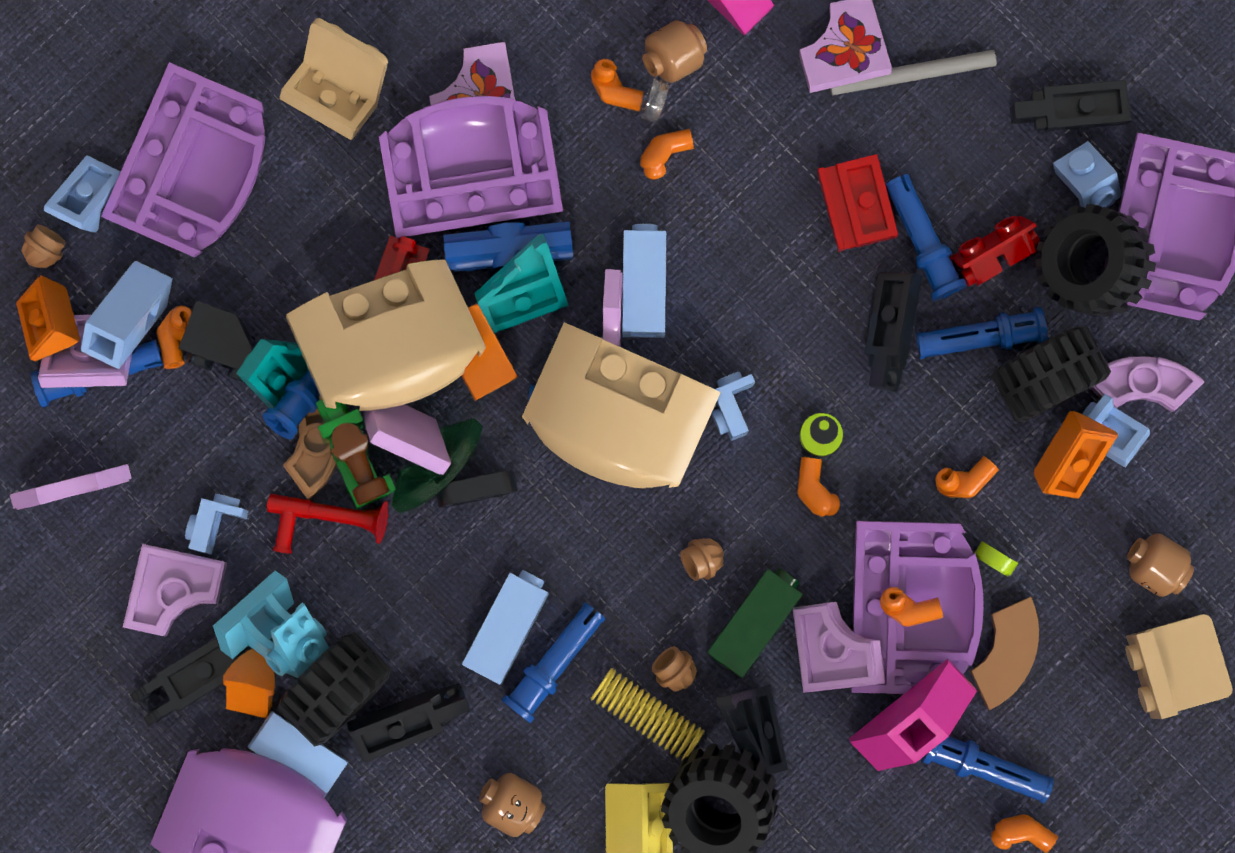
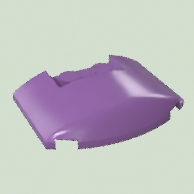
(189, 163)
(469, 165)
(1188, 209)
(926, 564)
(245, 806)

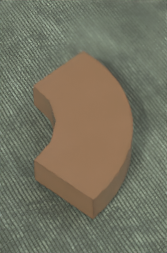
(312, 460)
(1011, 653)

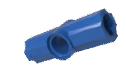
(501, 243)

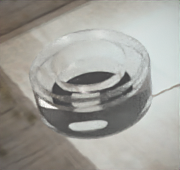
(654, 100)

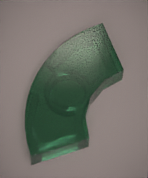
(418, 484)

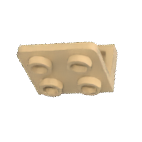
(337, 79)
(1178, 666)

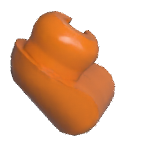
(611, 89)
(661, 148)
(170, 336)
(965, 484)
(812, 492)
(906, 610)
(1020, 829)

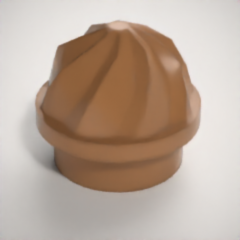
(42, 247)
(702, 558)
(674, 669)

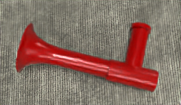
(290, 507)

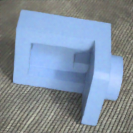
(1089, 176)
(728, 415)
(1130, 432)
(204, 526)

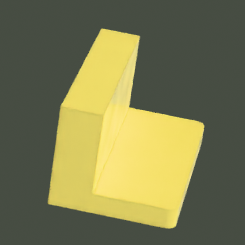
(636, 818)

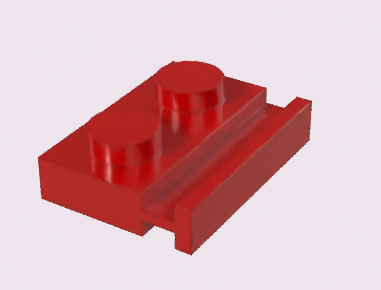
(857, 203)

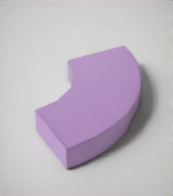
(613, 306)
(1149, 380)
(70, 487)

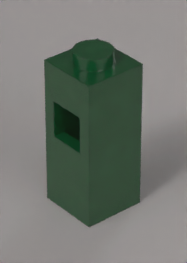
(755, 621)

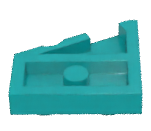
(522, 288)
(271, 368)

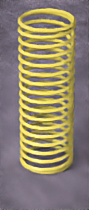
(605, 683)

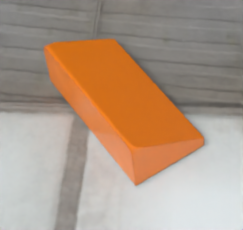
(47, 318)
(492, 367)
(1073, 456)

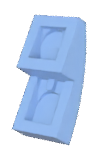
(285, 744)

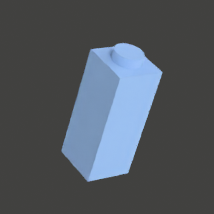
(644, 282)
(126, 314)
(506, 626)

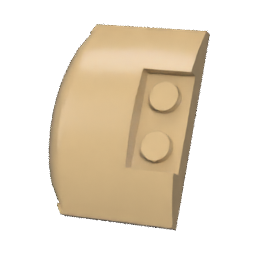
(388, 338)
(617, 412)

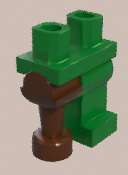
(349, 452)

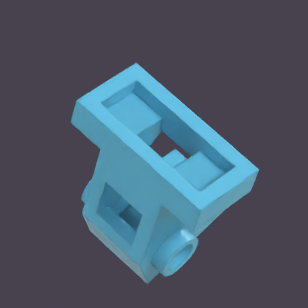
(264, 624)

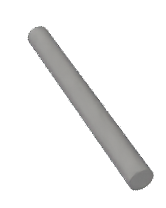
(923, 71)

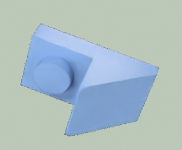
(84, 194)

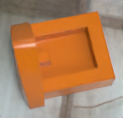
(250, 685)

